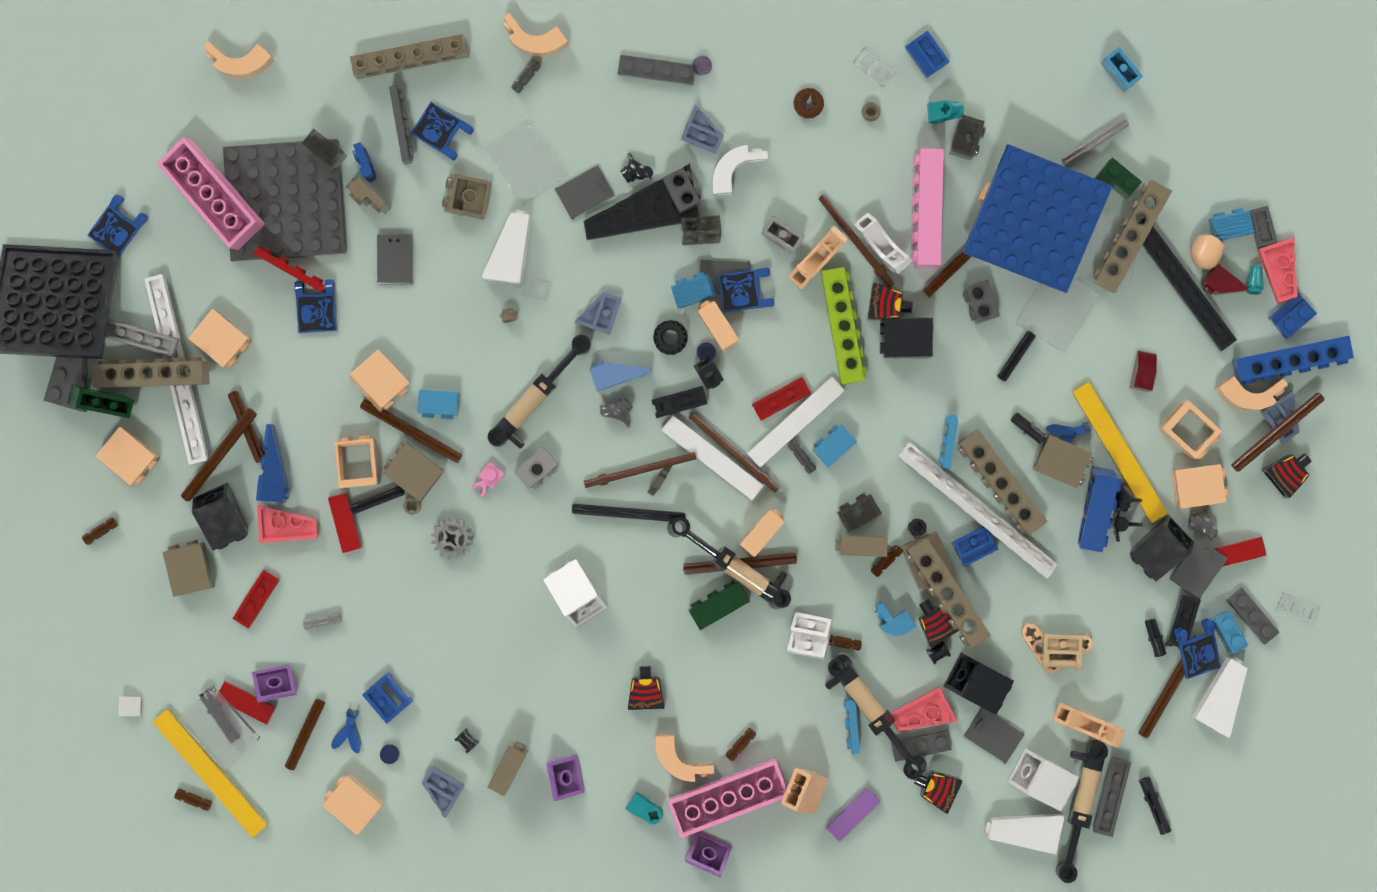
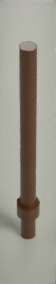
(880, 270)
(761, 476)
(603, 479)

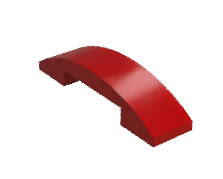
(1242, 551)

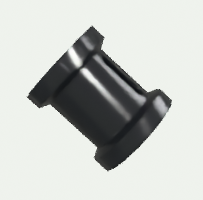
(920, 531)
(938, 652)
(466, 740)

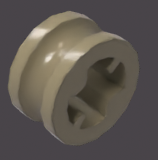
(412, 499)

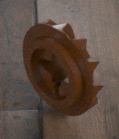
(816, 99)

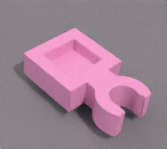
(490, 476)

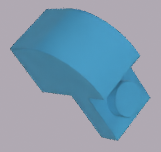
(895, 625)

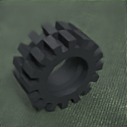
(670, 349)

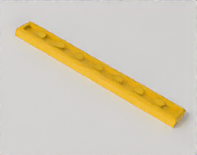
(1119, 452)
(210, 773)

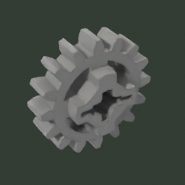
(446, 530)

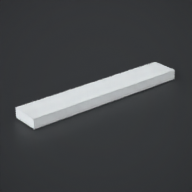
(795, 422)
(712, 457)

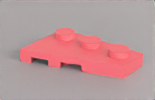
(1279, 267)
(284, 526)
(924, 711)

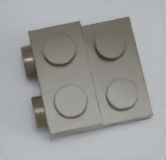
(363, 194)
(466, 196)

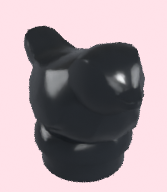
(636, 170)
(1125, 497)

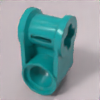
(943, 111)
(641, 806)

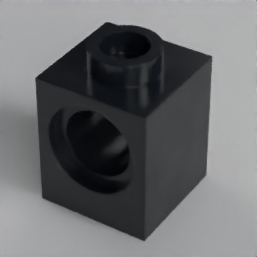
(705, 366)

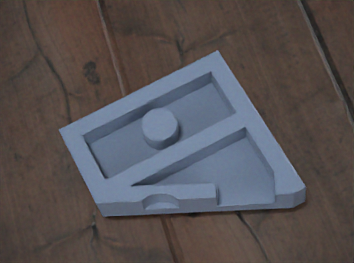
(702, 132)
(601, 314)
(1280, 411)
(442, 789)

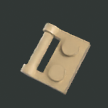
(1062, 645)

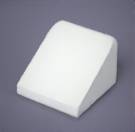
(129, 706)

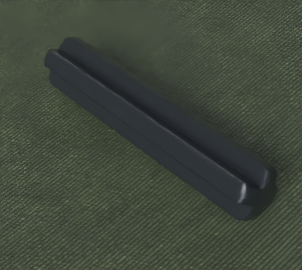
(1016, 356)
(376, 500)

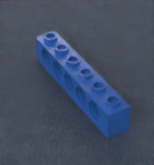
(1342, 352)

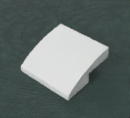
(810, 635)

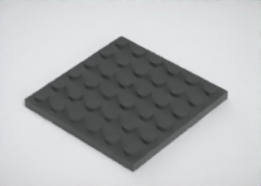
(292, 195)

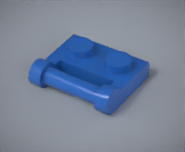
(362, 157)
(382, 702)

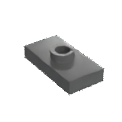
(1263, 227)

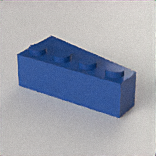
(1099, 509)

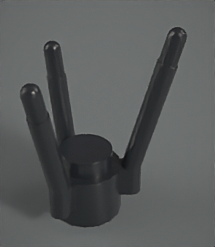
(1121, 524)

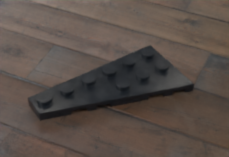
(640, 212)

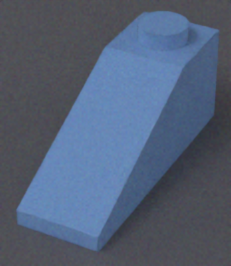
(612, 374)

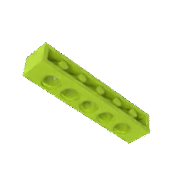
(829, 278)

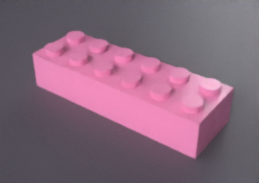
(211, 193)
(928, 208)
(727, 797)

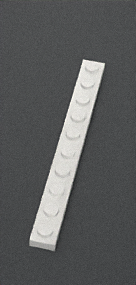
(182, 394)
(978, 510)

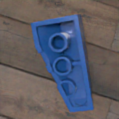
(273, 483)

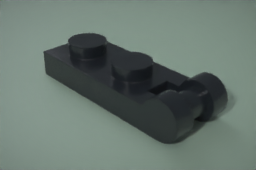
(680, 401)
(1183, 618)

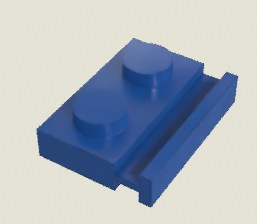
(927, 54)
(1292, 316)
(974, 546)

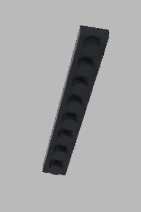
(1188, 290)

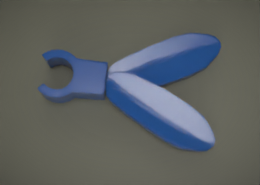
(1068, 432)
(348, 731)

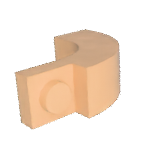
(539, 46)
(248, 66)
(818, 257)
(1238, 397)
(1088, 725)
(674, 764)

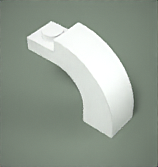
(729, 162)
(881, 244)

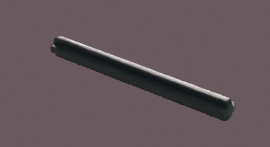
(620, 512)

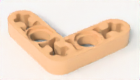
(1036, 633)

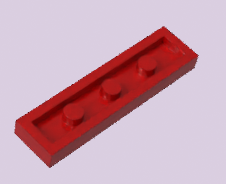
(296, 272)

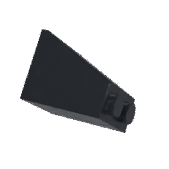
(907, 338)
(219, 517)
(1162, 548)
(978, 683)

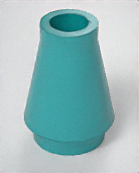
(1255, 280)

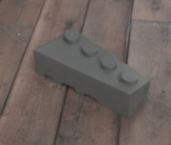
(64, 374)

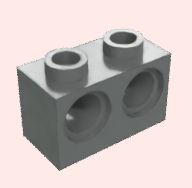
(678, 192)
(987, 300)

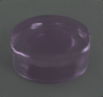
(702, 65)

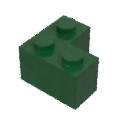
(1119, 177)

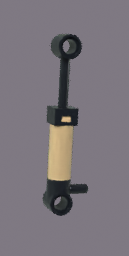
(532, 398)
(726, 561)
(879, 718)
(1081, 815)

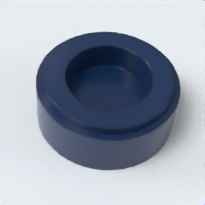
(705, 350)
(389, 754)

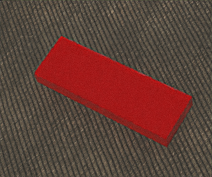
(781, 398)
(344, 523)
(256, 599)
(247, 703)

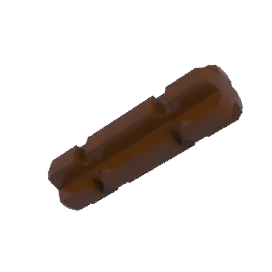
(99, 531)
(885, 562)
(845, 642)
(740, 744)
(193, 799)

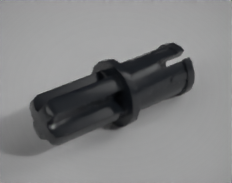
(1028, 428)
(1155, 637)

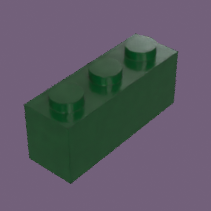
(100, 401)
(718, 604)

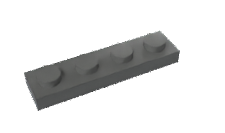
(656, 70)
(402, 132)
(1112, 796)

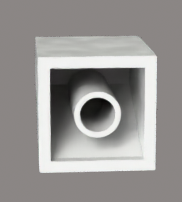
(574, 593)
(1043, 780)

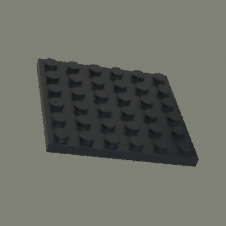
(55, 300)

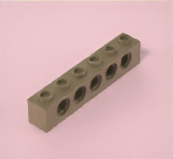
(409, 56)
(1160, 196)
(103, 377)
(1035, 517)
(979, 631)

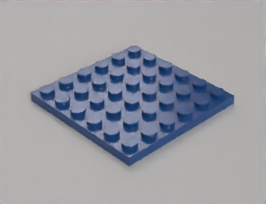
(1037, 218)

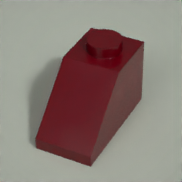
(1221, 281)
(1144, 371)

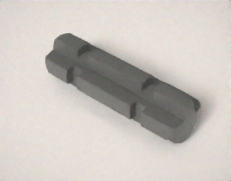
(526, 76)
(801, 456)

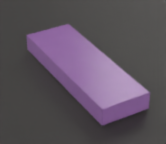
(853, 814)

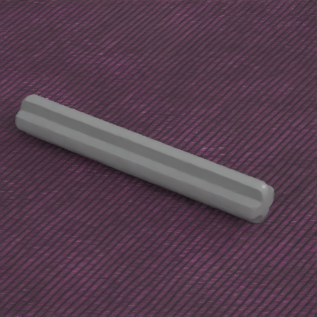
(1095, 141)

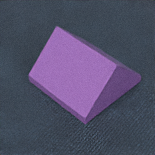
(273, 683)
(565, 777)
(708, 854)

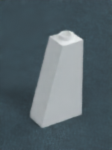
(510, 252)
(1222, 697)
(1028, 831)

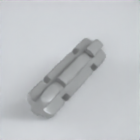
(322, 621)

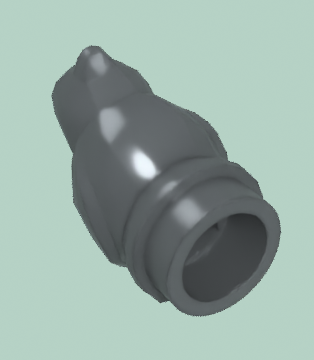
(617, 410)
(1203, 524)

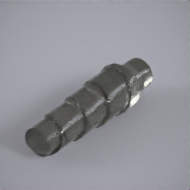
(658, 481)

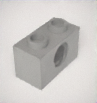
(782, 235)
(525, 471)

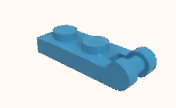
(948, 441)
(852, 725)

